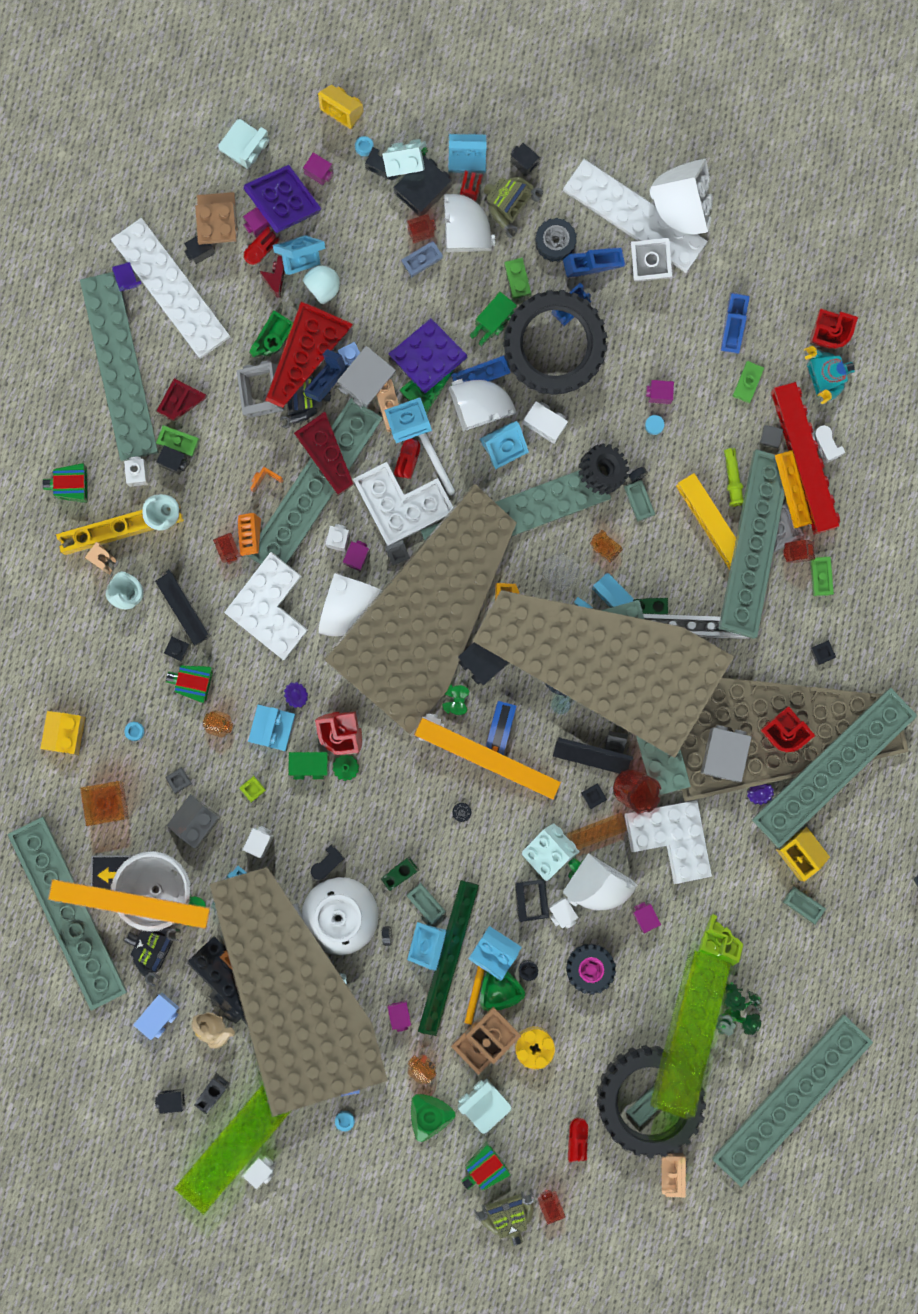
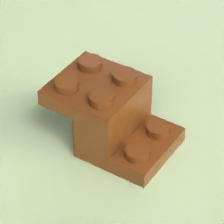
(216, 218)
(486, 1040)

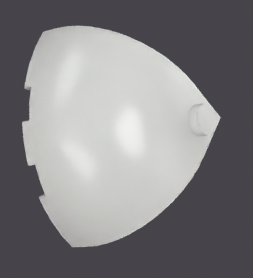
(684, 198)
(466, 225)
(480, 402)
(345, 604)
(598, 886)

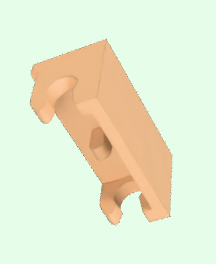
(99, 556)
(673, 1175)

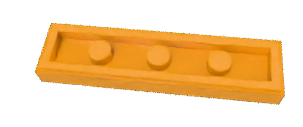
(793, 489)

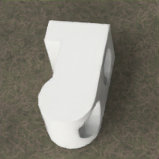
(826, 445)

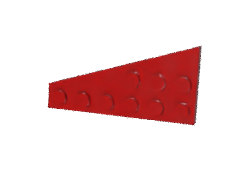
(303, 352)

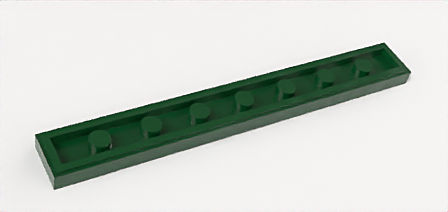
(448, 958)

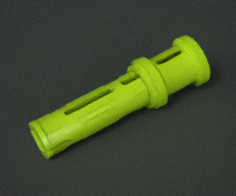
(734, 487)

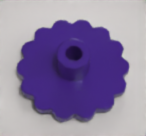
(295, 695)
(760, 794)

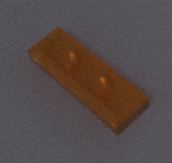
(598, 831)

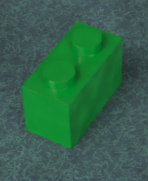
(308, 764)

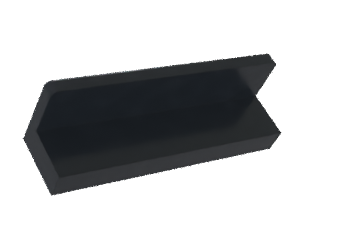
(183, 608)
(591, 756)

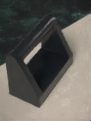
(520, 898)

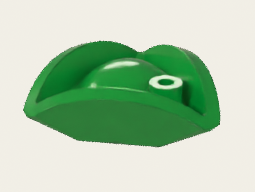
(500, 993)
(429, 1116)

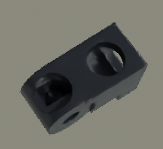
(376, 164)
(323, 868)
(211, 1093)

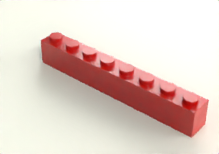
(799, 438)

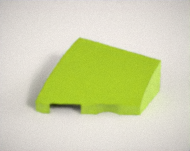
(720, 942)

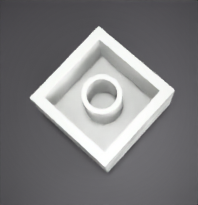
(651, 259)

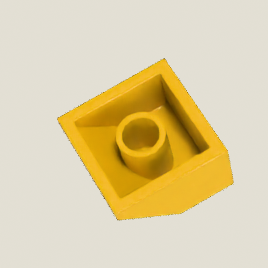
(340, 105)
(63, 732)

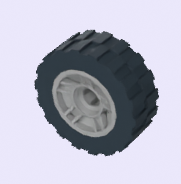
(555, 229)

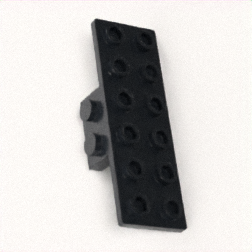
(220, 978)

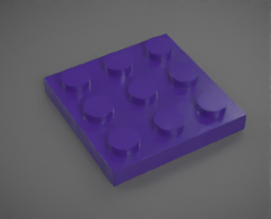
(282, 198)
(427, 355)

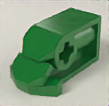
(275, 329)

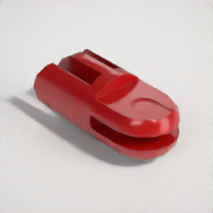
(468, 192)
(260, 246)
(407, 458)
(578, 1140)

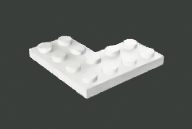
(397, 513)
(259, 611)
(680, 830)

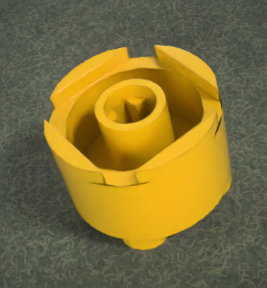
(538, 1058)

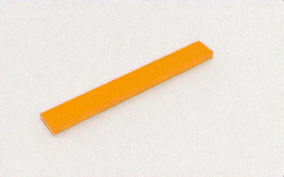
(487, 758)
(129, 903)

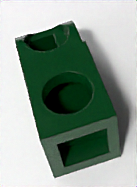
(654, 605)
(399, 873)

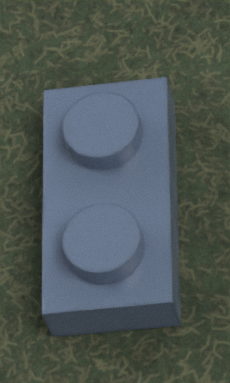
(422, 259)

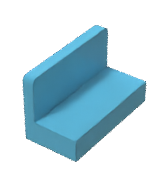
(611, 591)

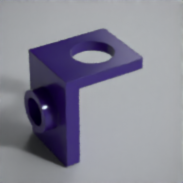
(125, 277)

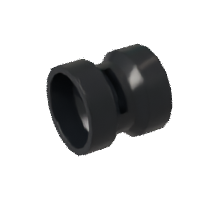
(528, 970)

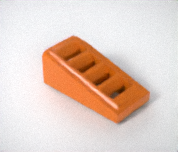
(246, 522)

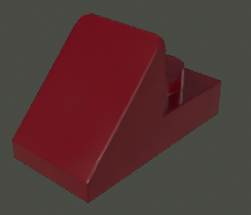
(275, 279)

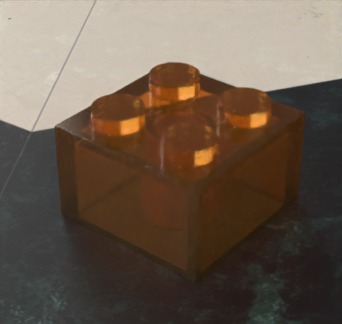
(104, 803)

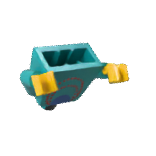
(827, 373)

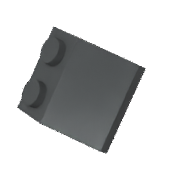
(193, 821)

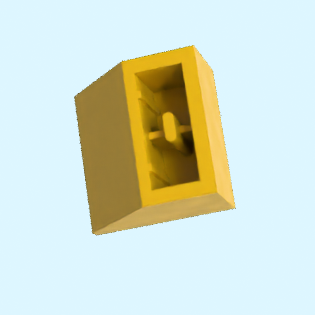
(803, 854)

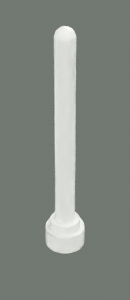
(437, 464)

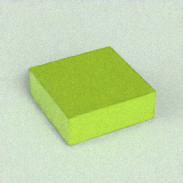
(252, 789)

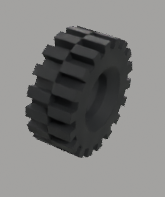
(611, 461)

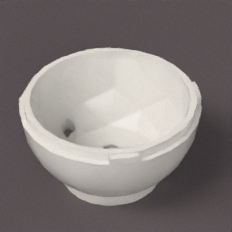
(141, 874)
(350, 901)

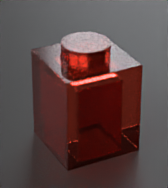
(421, 228)
(227, 548)
(799, 551)
(551, 1206)

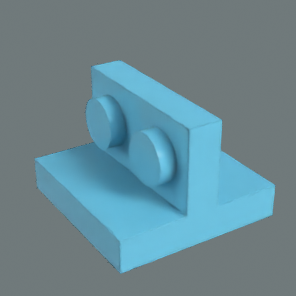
(467, 153)
(299, 253)
(408, 420)
(505, 444)
(271, 727)
(426, 945)
(495, 953)

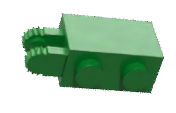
(494, 318)

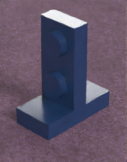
(327, 377)

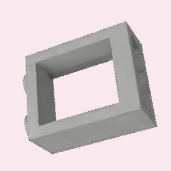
(243, 375)

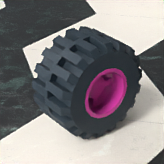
(590, 969)

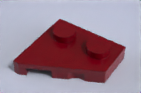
(179, 400)

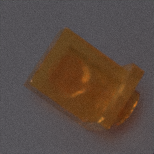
(605, 546)

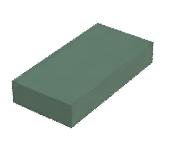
(639, 500)
(426, 903)
(804, 905)
(641, 1109)

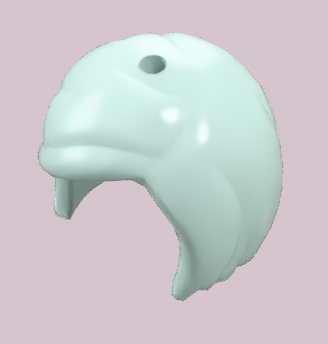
(322, 283)
(157, 512)
(124, 591)

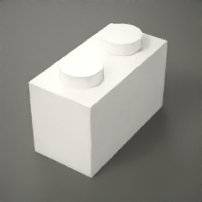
(545, 422)
(258, 841)

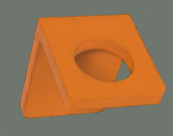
(258, 477)

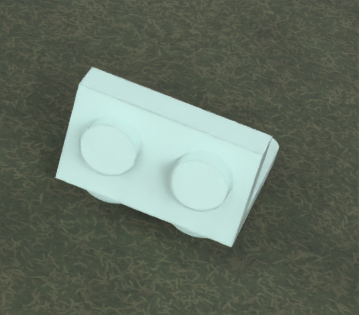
(244, 143)
(404, 158)
(549, 851)
(484, 1106)

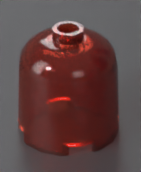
(637, 791)

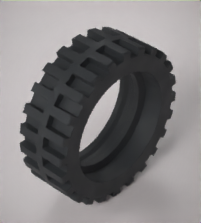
(593, 328)
(615, 1125)

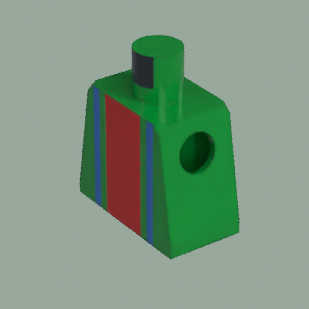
(69, 483)
(192, 682)
(485, 1168)

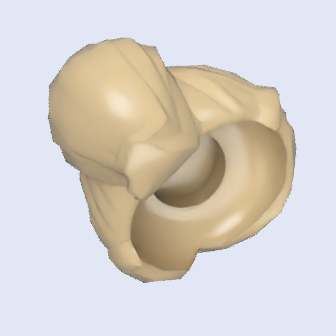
(211, 1029)

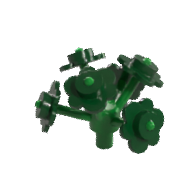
(736, 1004)

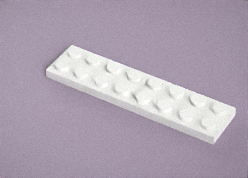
(630, 212)
(170, 288)

